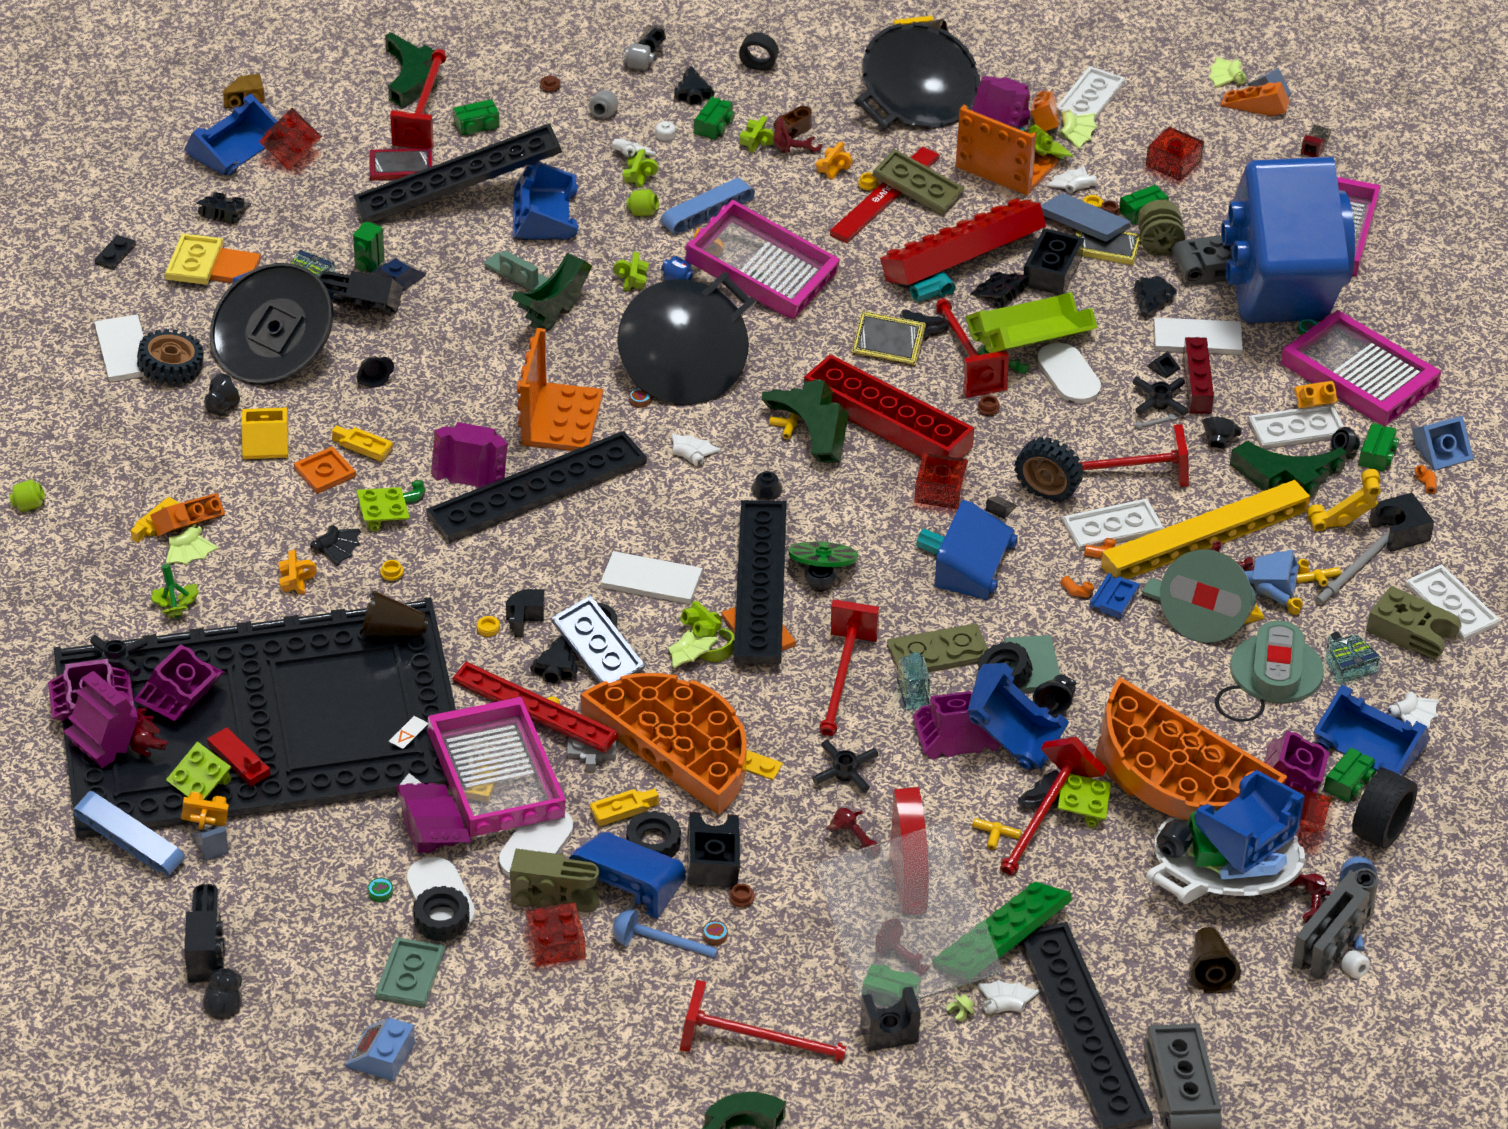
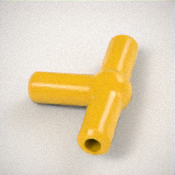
(789, 424)
(1319, 576)
(996, 830)

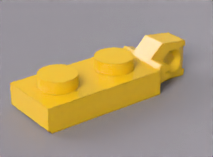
(362, 442)
(145, 525)
(623, 805)

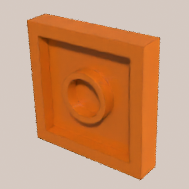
(324, 469)

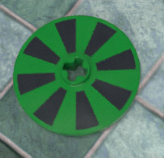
(823, 554)

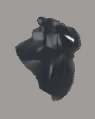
(221, 395)
(1055, 694)
(223, 993)

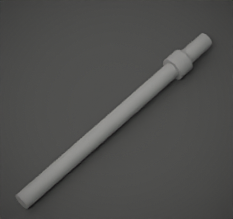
(1334, 586)

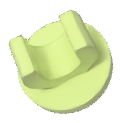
(962, 1003)

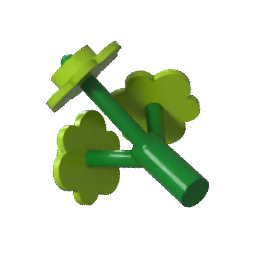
(166, 595)

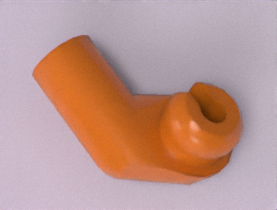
(1426, 477)
(1096, 552)
(1076, 590)

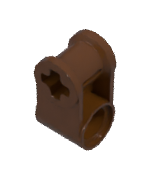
(797, 121)

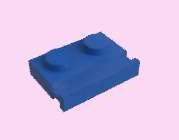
(1114, 596)

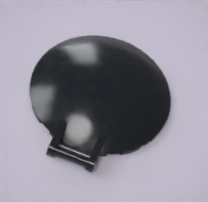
(917, 76)
(685, 339)

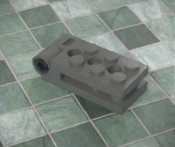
(1202, 259)
(1336, 922)
(1182, 1077)

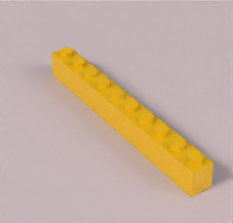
(1199, 532)

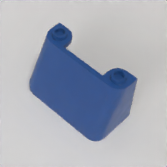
(233, 138)
(543, 203)
(973, 552)
(1012, 716)
(1372, 732)
(1254, 822)
(634, 869)

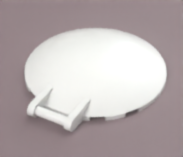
(1205, 880)

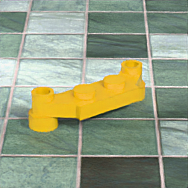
(1351, 507)

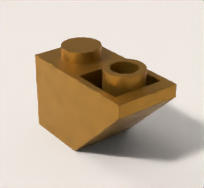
(242, 87)

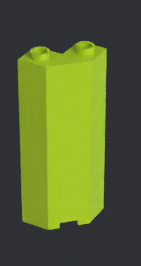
(1030, 323)

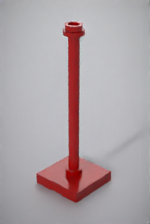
(416, 128)
(984, 372)
(1177, 456)
(853, 622)
(1071, 758)
(697, 1017)

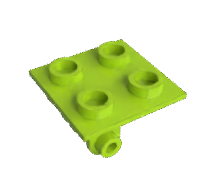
(1045, 144)
(382, 505)
(199, 772)
(1085, 797)

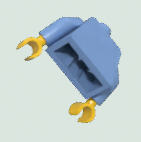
(1277, 576)

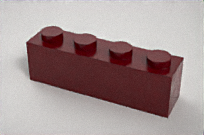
(1198, 375)

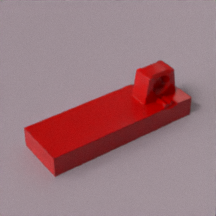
(238, 756)

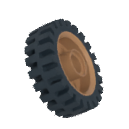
(170, 357)
(1049, 469)

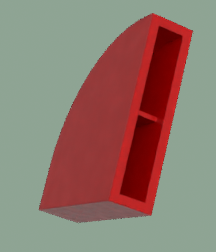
(907, 812)

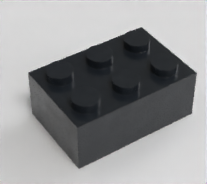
(1053, 261)

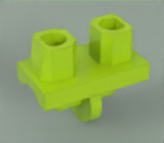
(756, 134)
(639, 169)
(633, 272)
(701, 620)

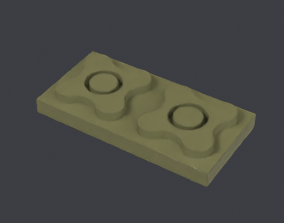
(918, 181)
(942, 647)

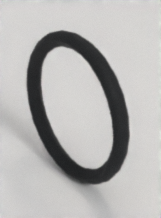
(1217, 699)

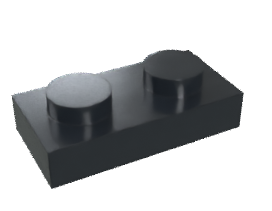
(115, 252)

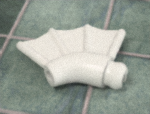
(630, 148)
(1073, 180)
(692, 448)
(1414, 709)
(1006, 996)

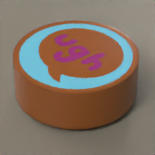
(639, 398)
(715, 932)

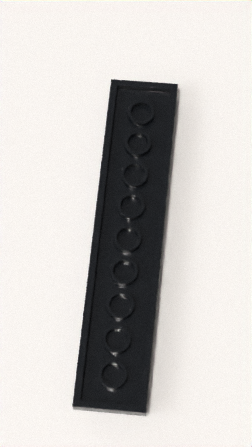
(457, 174)
(536, 486)
(760, 582)
(1086, 1028)

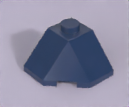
(401, 272)

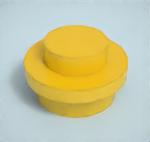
(868, 182)
(391, 570)

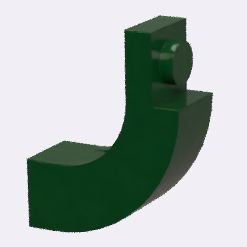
(746, 1109)

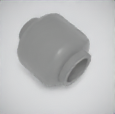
(638, 57)
(603, 104)

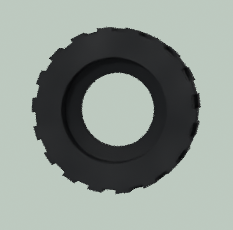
(1010, 652)
(655, 821)
(441, 929)

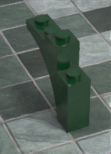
(414, 72)
(555, 294)
(824, 419)
(1273, 469)

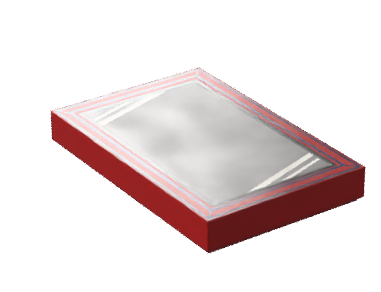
(397, 163)

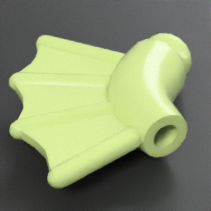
(1226, 72)
(1077, 127)
(189, 546)
(689, 648)

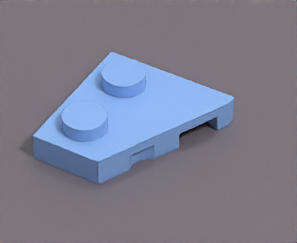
(1268, 866)

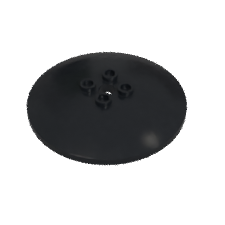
(256, 303)

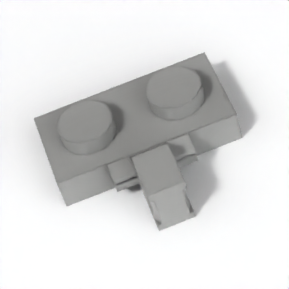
(580, 751)

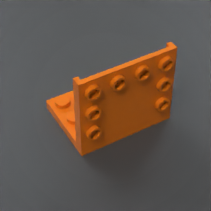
(1000, 152)
(551, 412)

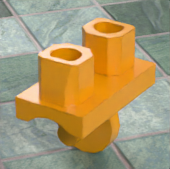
(834, 161)
(1315, 394)
(203, 811)

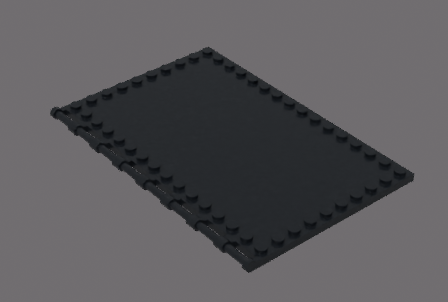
(300, 697)

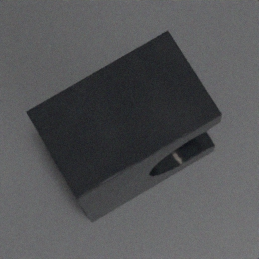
(1408, 520)
(891, 1025)

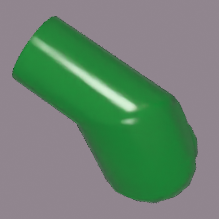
(415, 493)

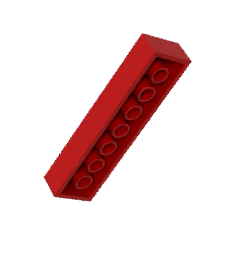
(962, 242)
(893, 412)

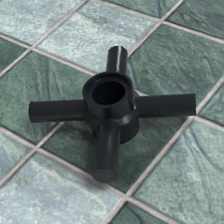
(1160, 395)
(118, 653)
(845, 766)

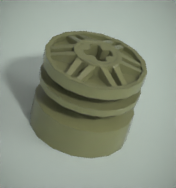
(1160, 227)

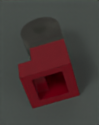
(1316, 138)

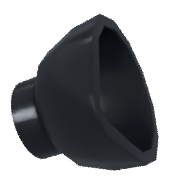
(374, 371)
(1220, 431)

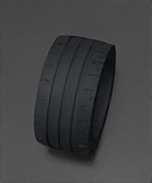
(1384, 808)

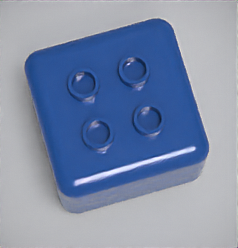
(1289, 240)

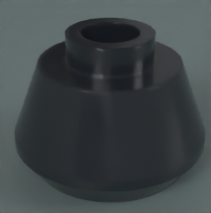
(1346, 439)
(767, 486)
(820, 577)

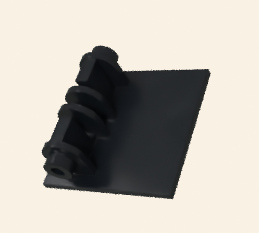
(222, 207)
(1001, 287)

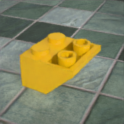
(265, 433)

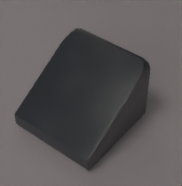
(1164, 365)
(999, 506)

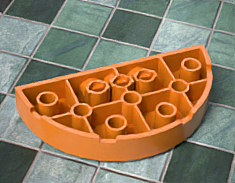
(678, 730)
(1171, 757)

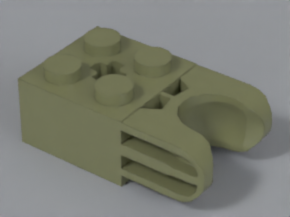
(1412, 622)
(552, 880)

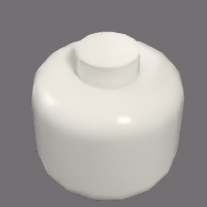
(665, 131)
(1355, 964)

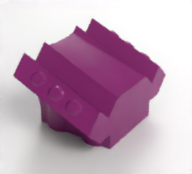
(1003, 100)
(468, 455)
(178, 683)
(64, 687)
(101, 720)
(947, 727)
(1298, 760)
(431, 816)

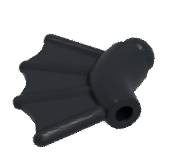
(336, 543)

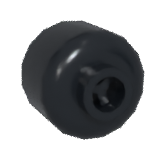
(1174, 839)

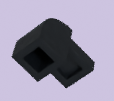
(525, 606)

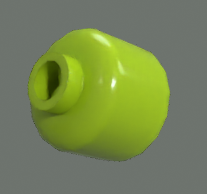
(643, 202)
(27, 495)

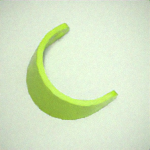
(721, 653)

